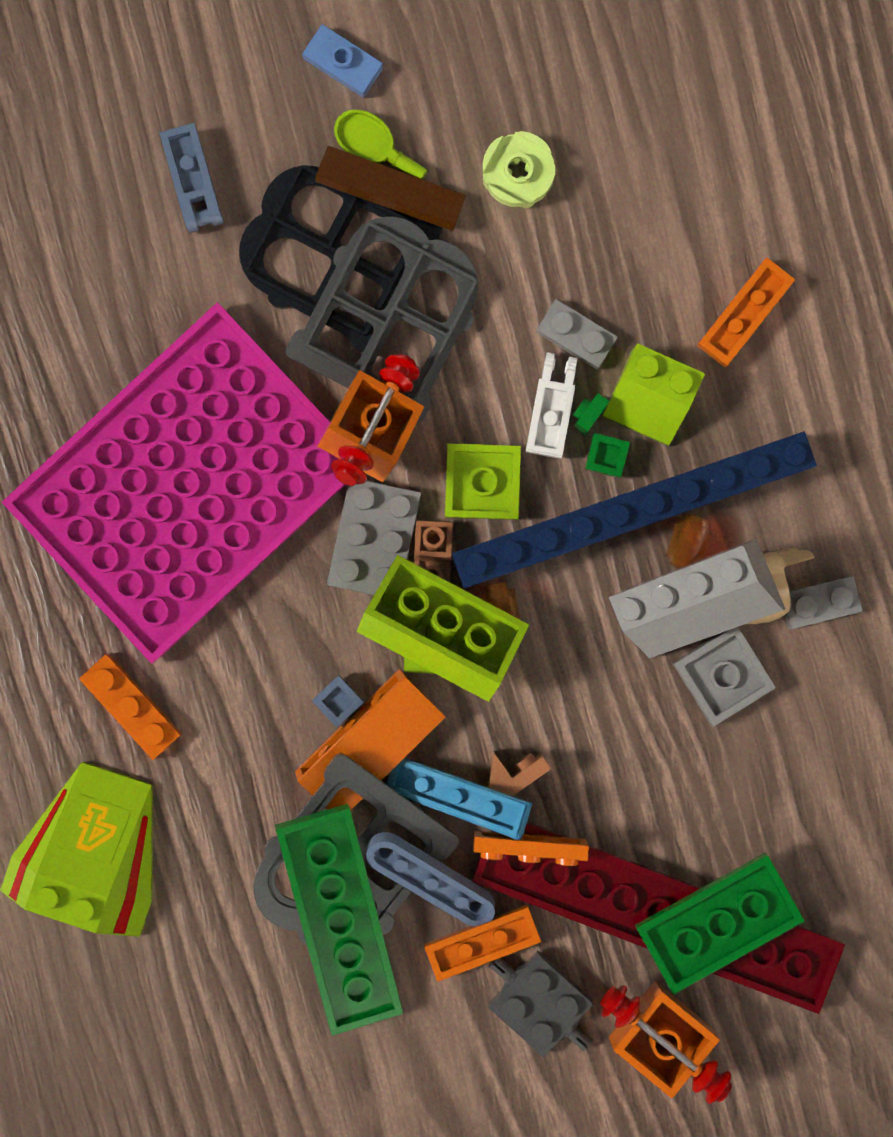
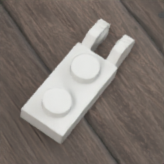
(551, 410)

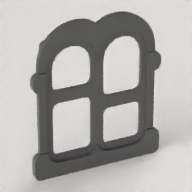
(419, 257)
(391, 807)

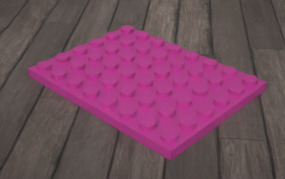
(181, 483)

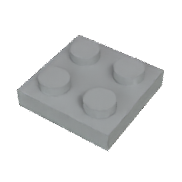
(724, 675)

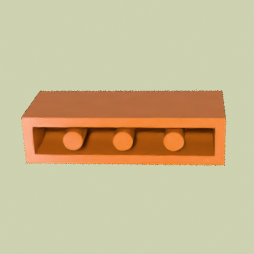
(375, 735)

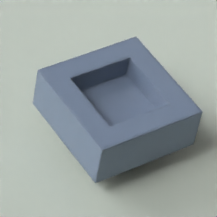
(338, 701)

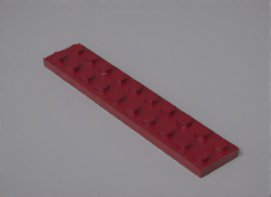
(619, 894)

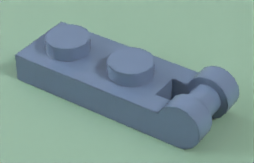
(191, 176)

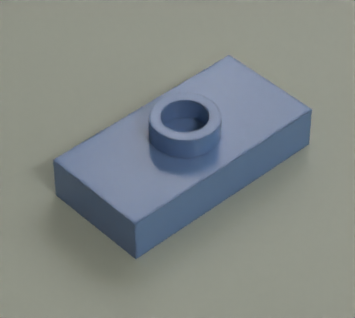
(342, 61)

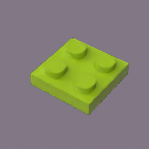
(482, 481)

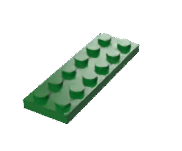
(339, 919)

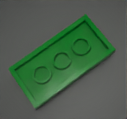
(719, 923)

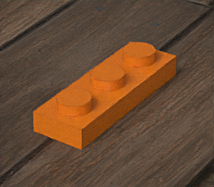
(745, 312)
(130, 706)
(531, 847)
(482, 943)

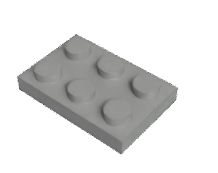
(372, 531)

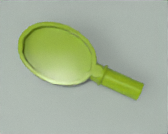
(371, 139)

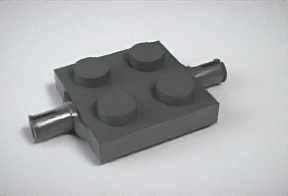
(540, 1003)

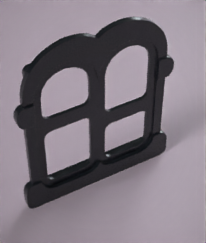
(278, 223)

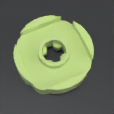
(512, 149)

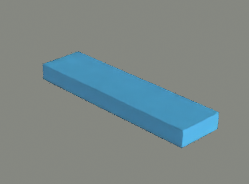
(461, 798)

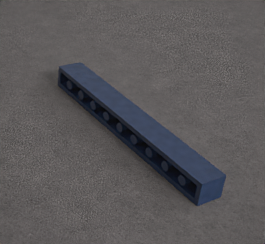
(634, 510)

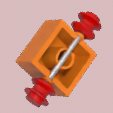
(373, 422)
(665, 1041)

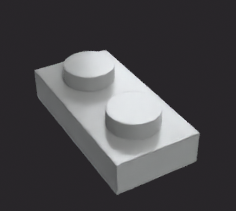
(576, 334)
(823, 602)

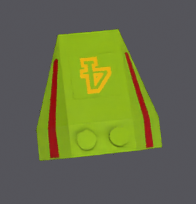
(89, 855)

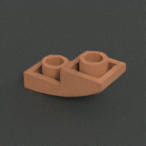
(434, 547)

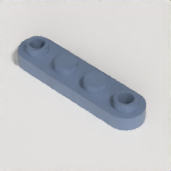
(430, 879)

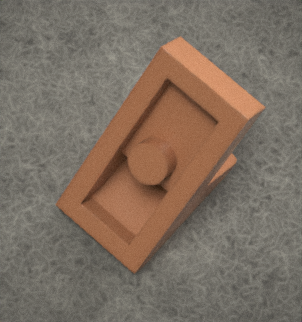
(527, 771)

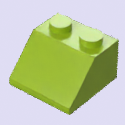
(653, 394)

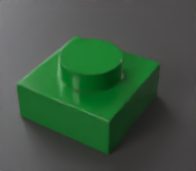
(589, 412)
(607, 455)

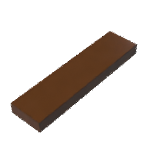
(390, 188)

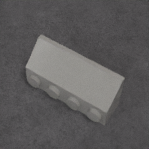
(698, 600)

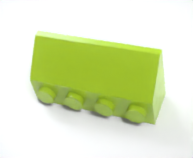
(442, 628)

